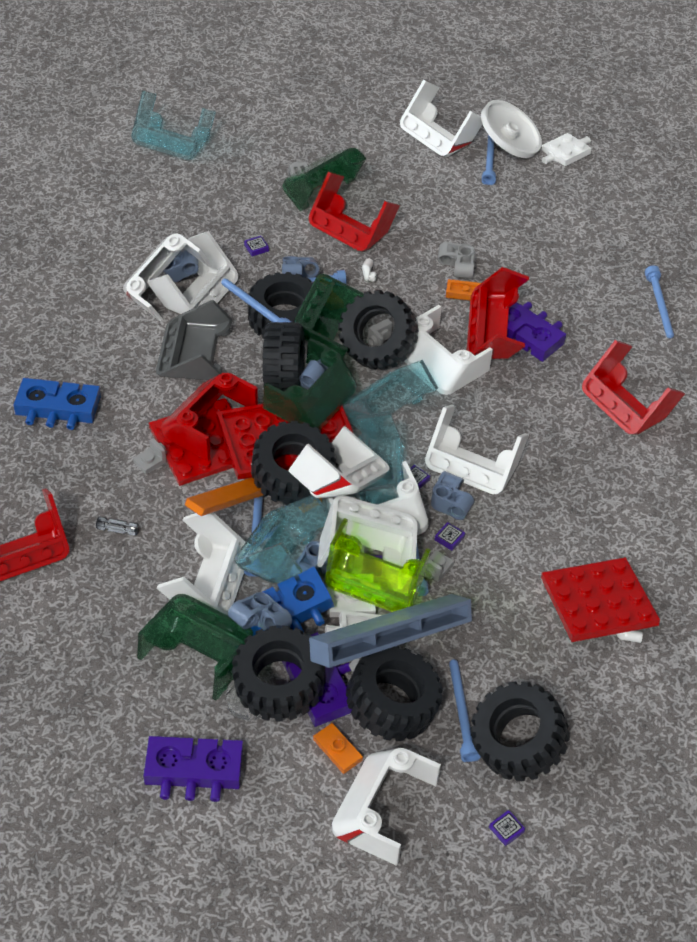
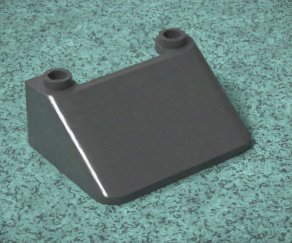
(191, 343)

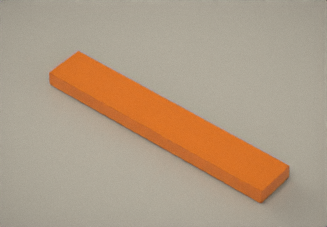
(223, 497)

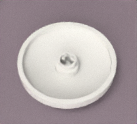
(511, 129)

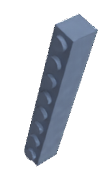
(389, 630)

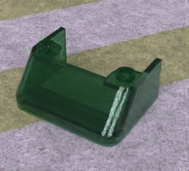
(322, 399)
(200, 628)

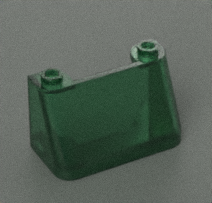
(303, 182)

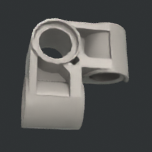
(459, 256)

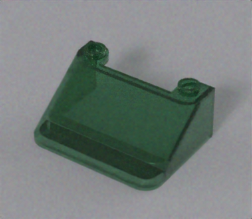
(323, 309)

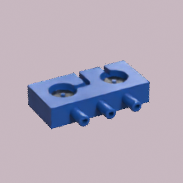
(49, 401)
(302, 598)

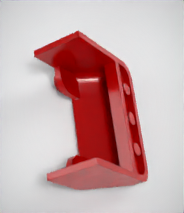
(329, 217)
(490, 311)
(606, 390)
(181, 423)
(38, 548)

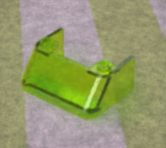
(371, 577)

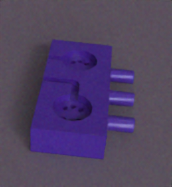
(534, 331)
(333, 701)
(183, 764)

